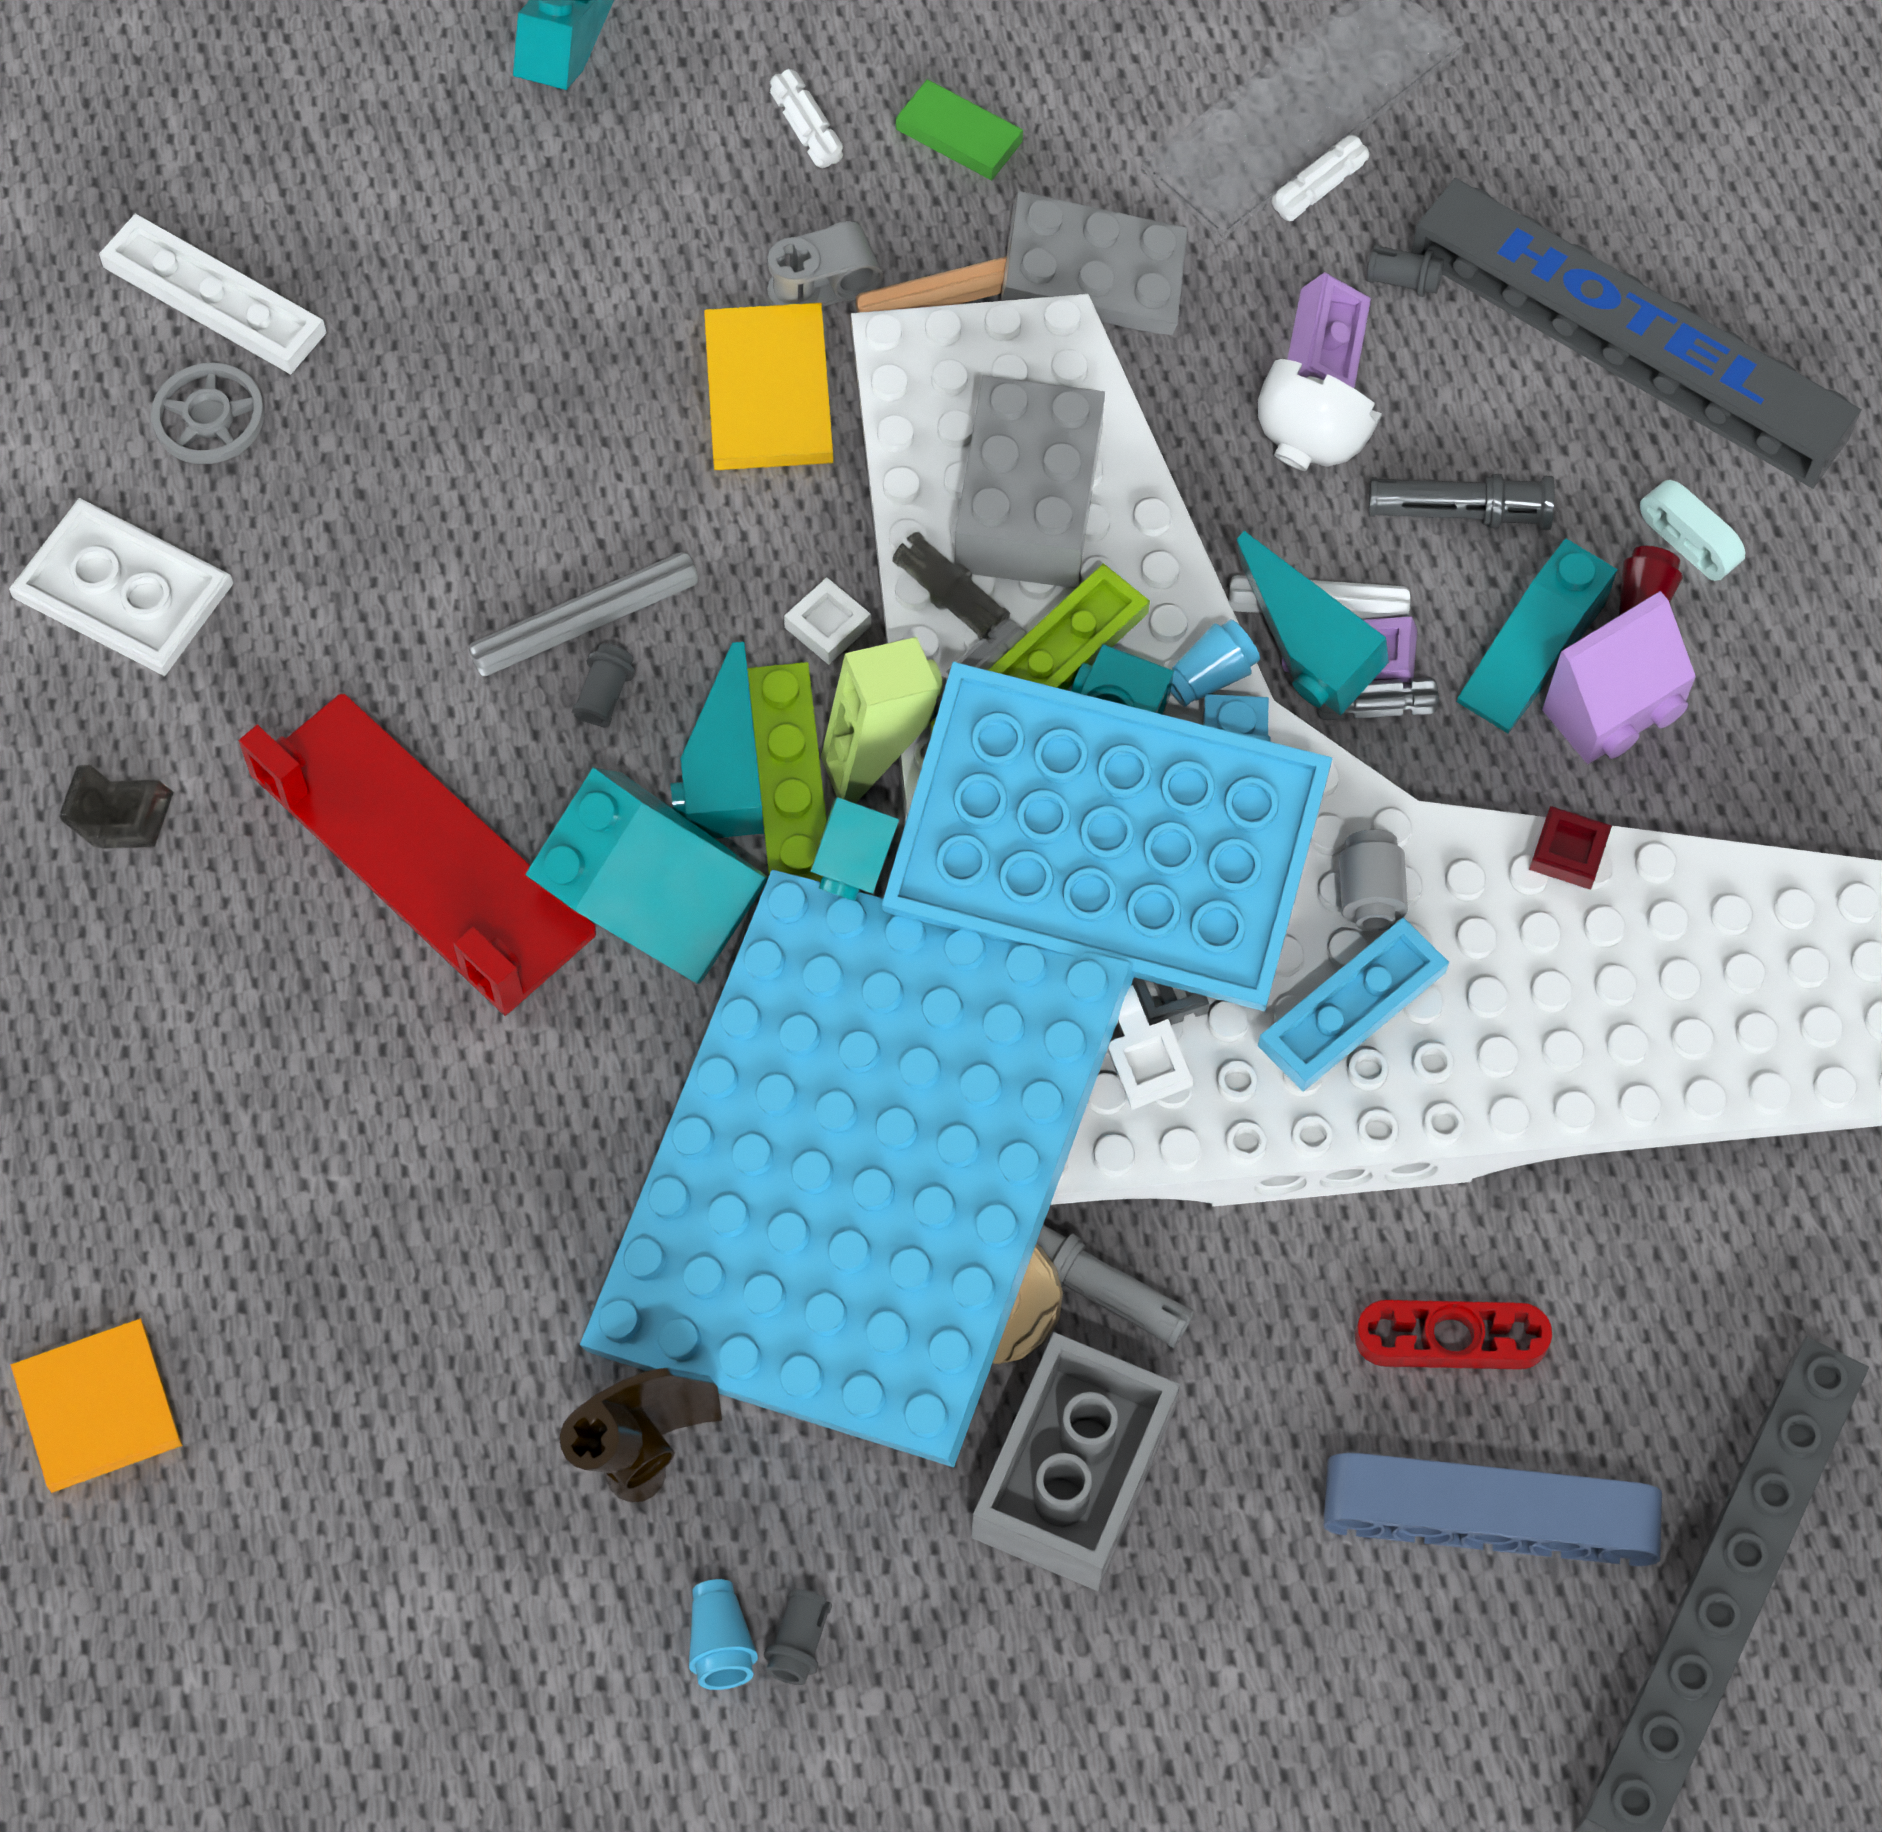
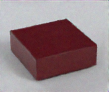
(1570, 847)

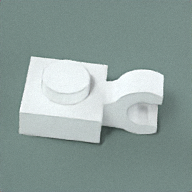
(1147, 1056)

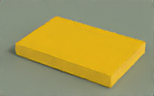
(768, 386)

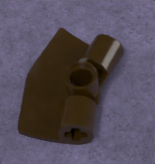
(624, 1428)

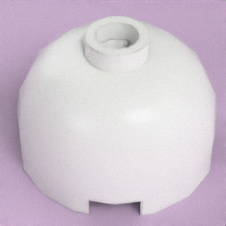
(1313, 417)

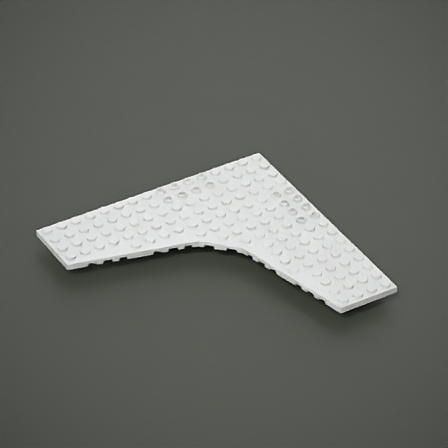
(1659, 1009)

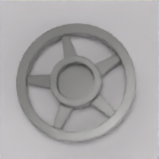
(208, 413)

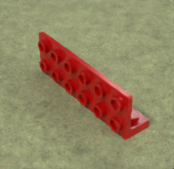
(419, 850)

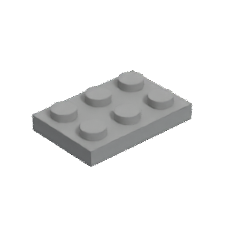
(1118, 259)

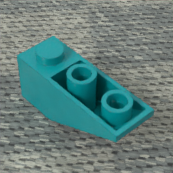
(557, 39)

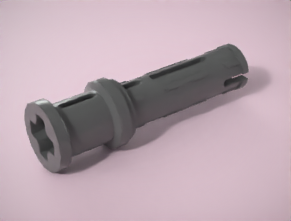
(1493, 501)

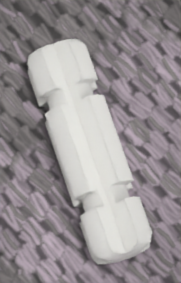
(806, 118)
(1320, 178)

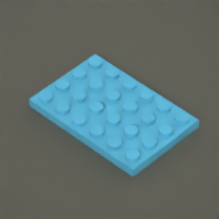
(1108, 834)

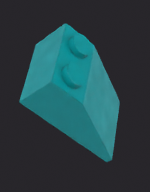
(646, 874)

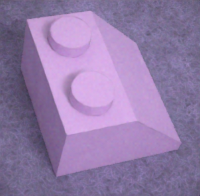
(1621, 681)

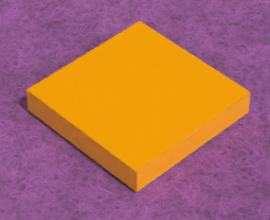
(96, 1405)

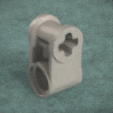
(827, 263)

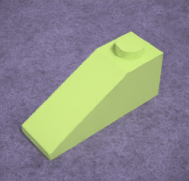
(877, 713)

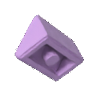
(1329, 329)

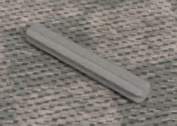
(583, 613)

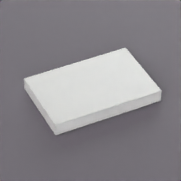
(121, 586)

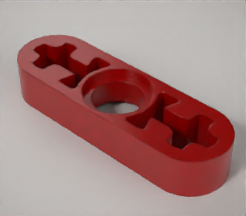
(1501, 1314)

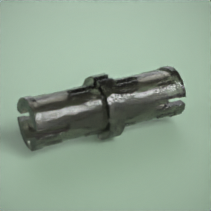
(949, 585)

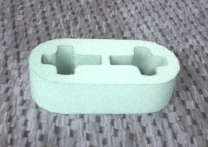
(1692, 529)

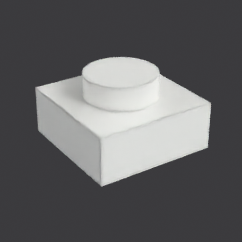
(827, 620)

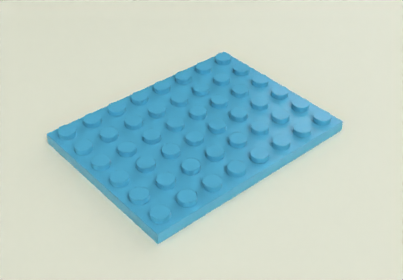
(860, 1167)

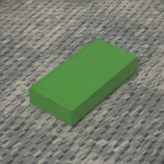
(959, 129)

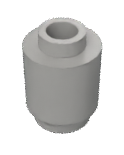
(1373, 880)

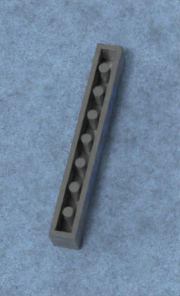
(1637, 333)

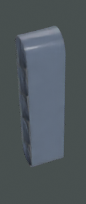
(1493, 1506)

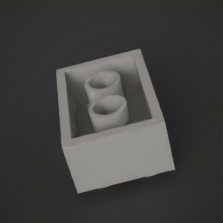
(1029, 481)
(1075, 1461)

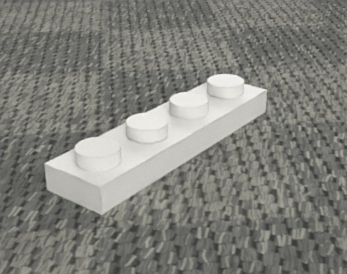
(213, 293)

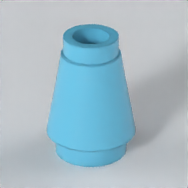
(1214, 662)
(719, 1638)

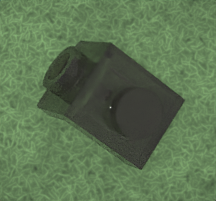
(115, 811)

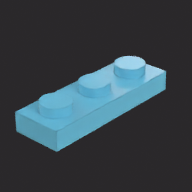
(1353, 1004)

